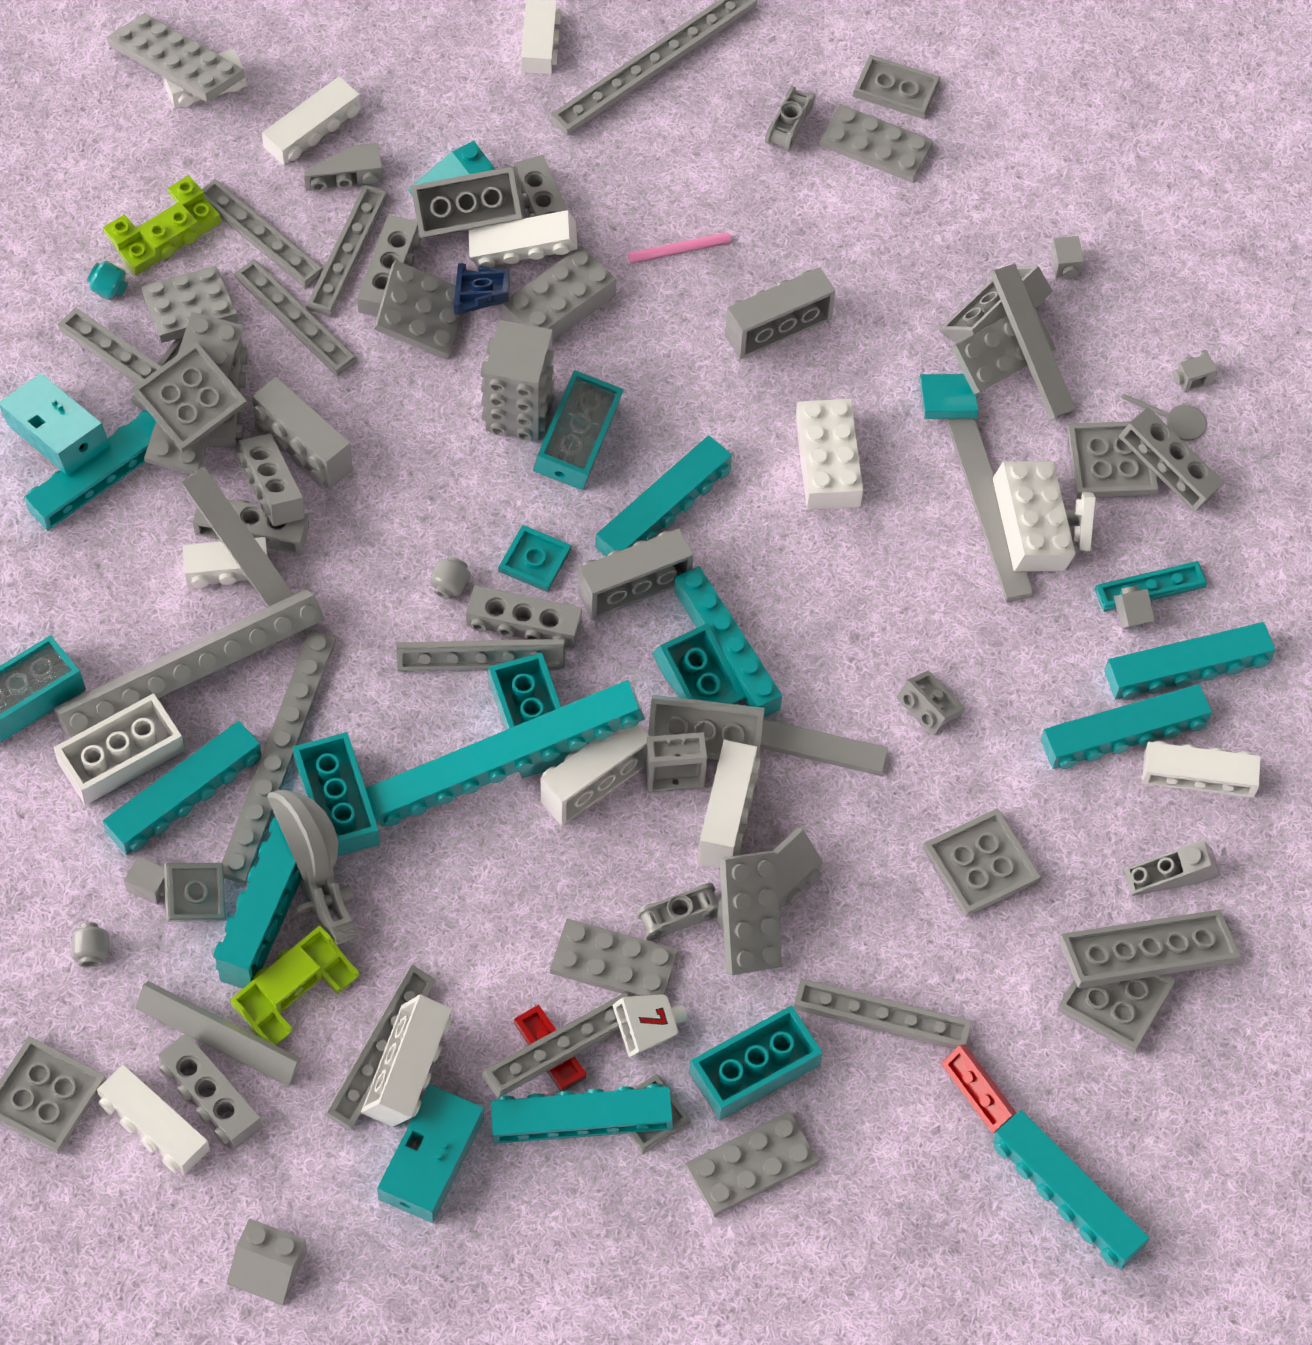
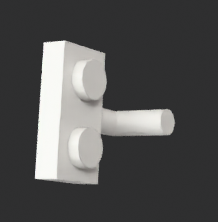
(1084, 514)

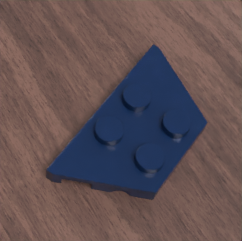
(480, 288)

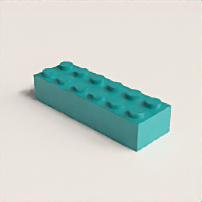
(259, 911)

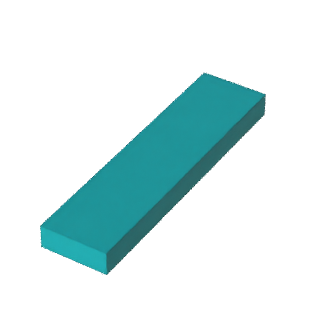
(1159, 584)

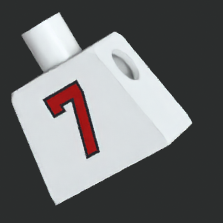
(647, 1021)

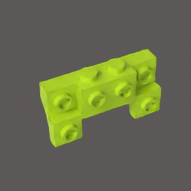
(166, 231)
(288, 979)

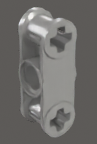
(790, 118)
(698, 902)

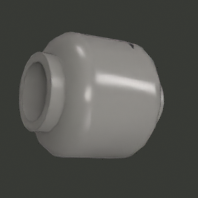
(449, 577)
(89, 945)

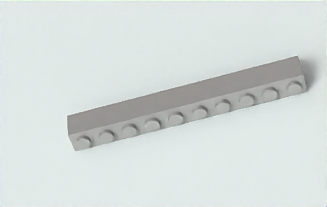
(191, 661)

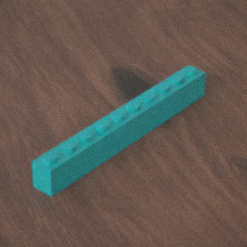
(505, 754)

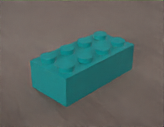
(523, 693)
(335, 783)
(755, 1062)

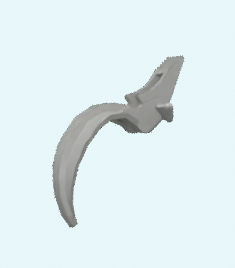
(315, 852)

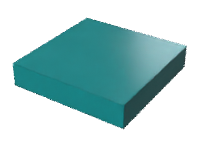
(947, 397)
(534, 558)

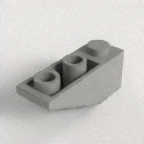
(348, 168)
(1173, 869)

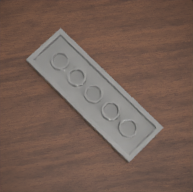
(175, 57)
(220, 342)
(1149, 948)

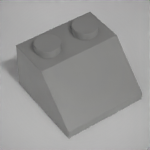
(266, 1261)

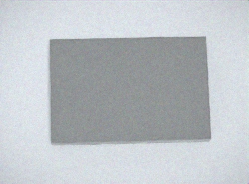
(896, 86)

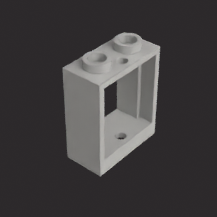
(664, 766)

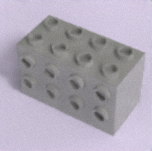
(518, 381)

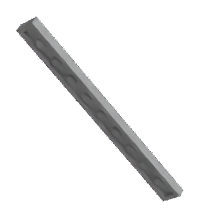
(649, 63)
(277, 755)

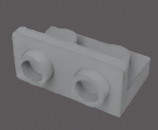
(929, 701)

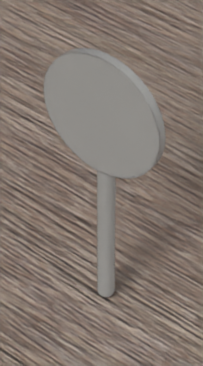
(1182, 420)

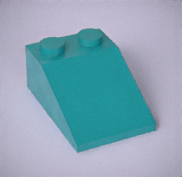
(460, 162)
(698, 667)

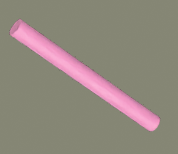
(679, 247)

